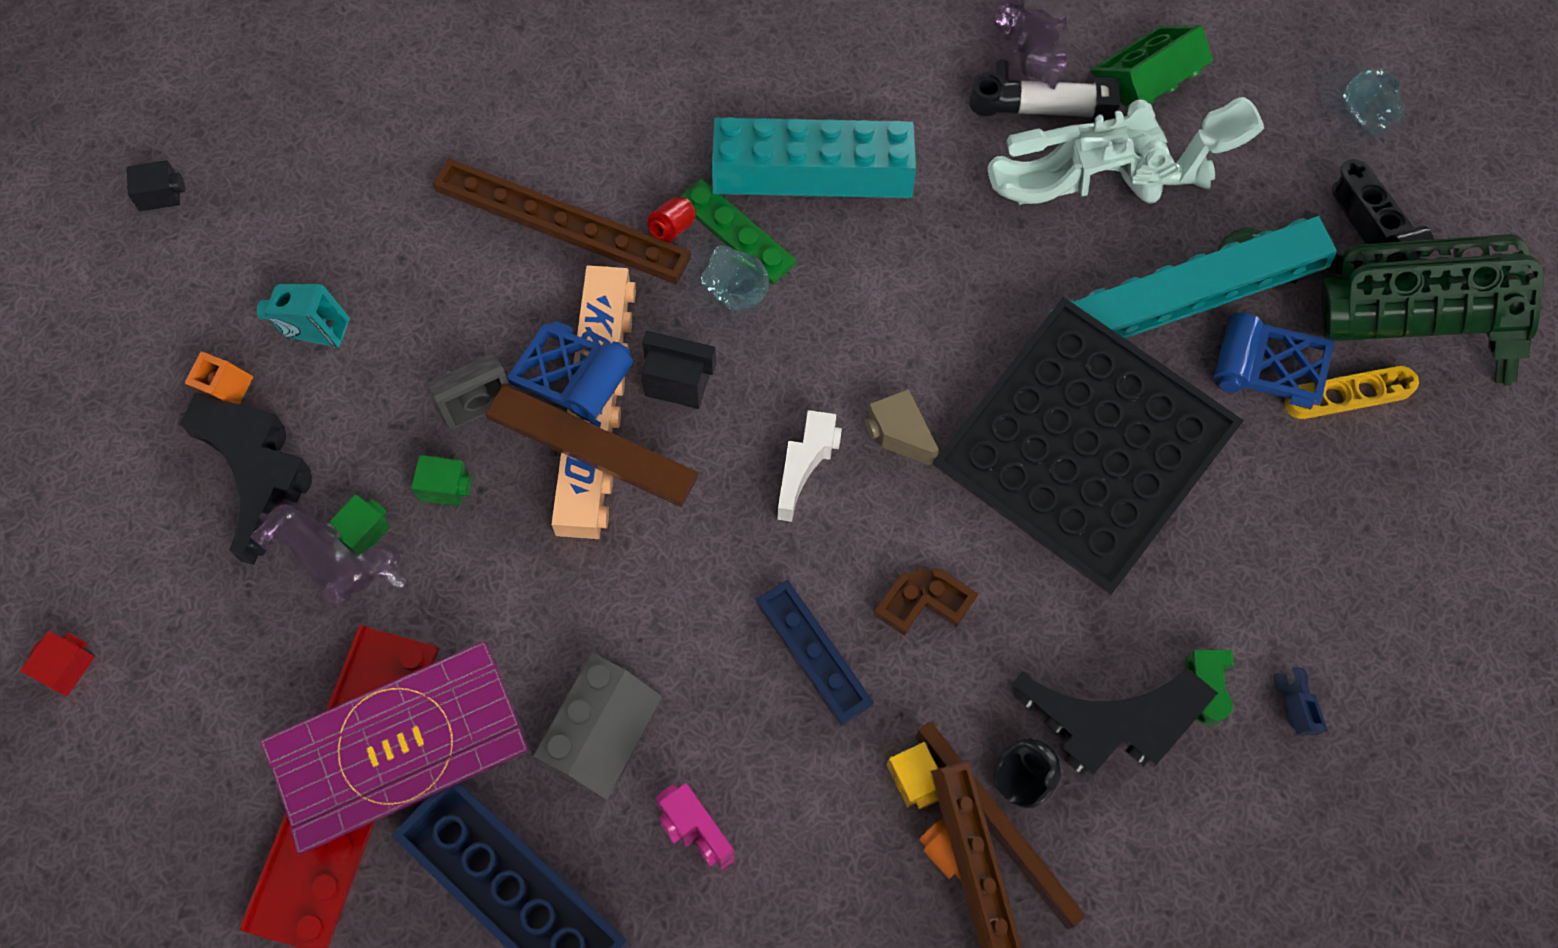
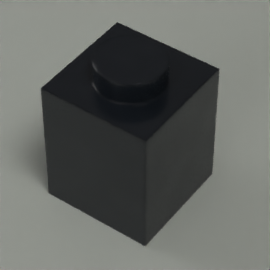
(154, 185)

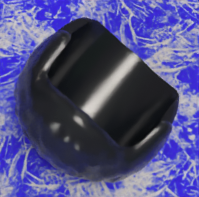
(1027, 772)

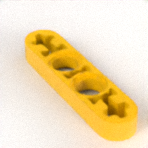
(1352, 397)

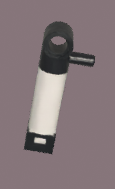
(997, 93)

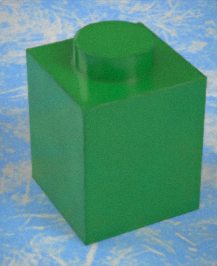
(441, 480)
(360, 524)

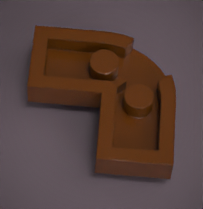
(924, 589)

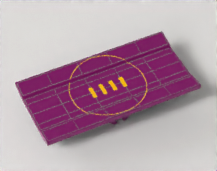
(393, 746)

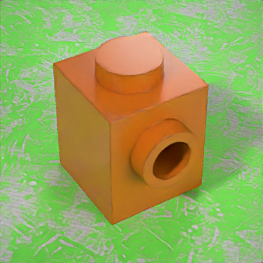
(218, 378)

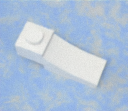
(802, 458)

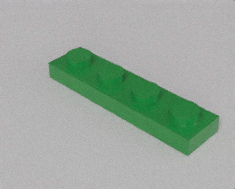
(737, 230)

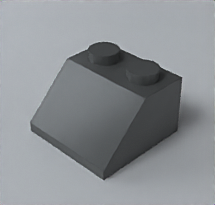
(468, 390)

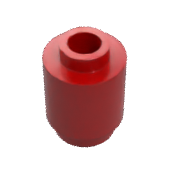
(671, 219)

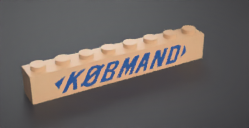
(582, 488)

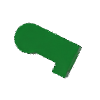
(1210, 667)

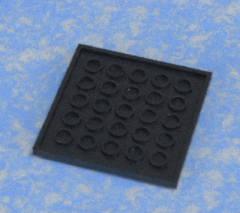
(1087, 444)

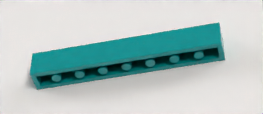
(1212, 278)

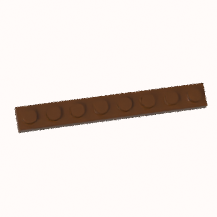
(562, 221)

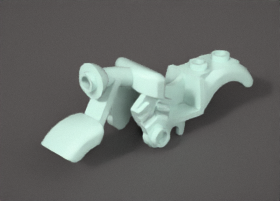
(1123, 144)

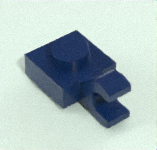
(1303, 707)

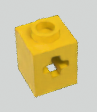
(913, 776)

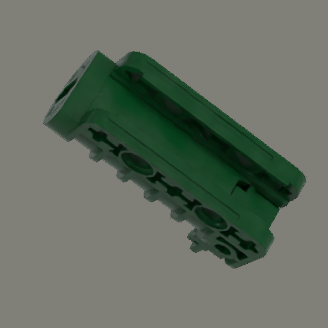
(1440, 295)

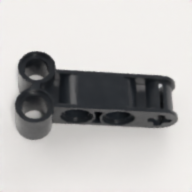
(1373, 209)

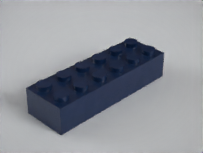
(499, 876)

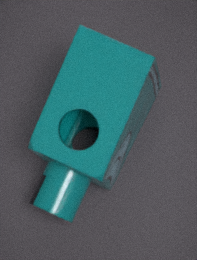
(298, 313)

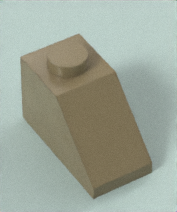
(901, 427)

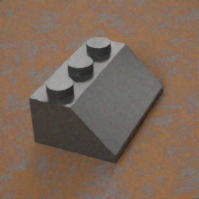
(598, 727)

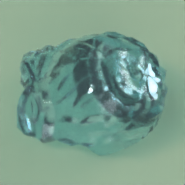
(1374, 100)
(732, 275)

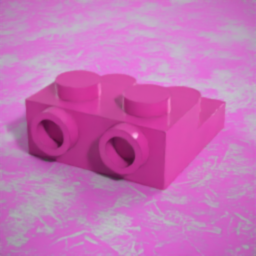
(687, 821)

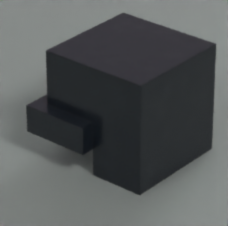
(676, 368)

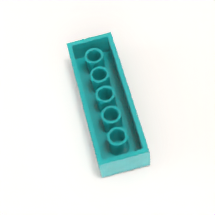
(813, 157)

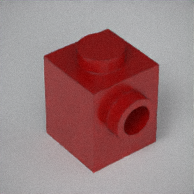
(58, 661)

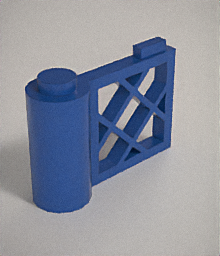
(1243, 355)
(590, 380)

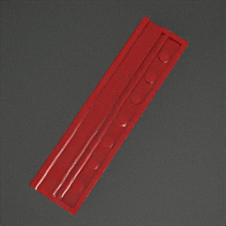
(305, 893)

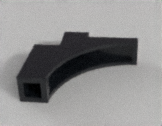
(261, 474)
(1096, 728)

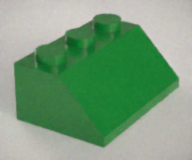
(1157, 62)

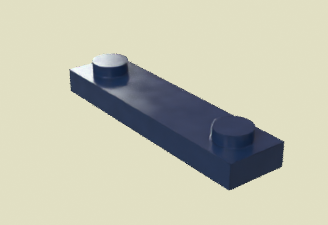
(814, 652)

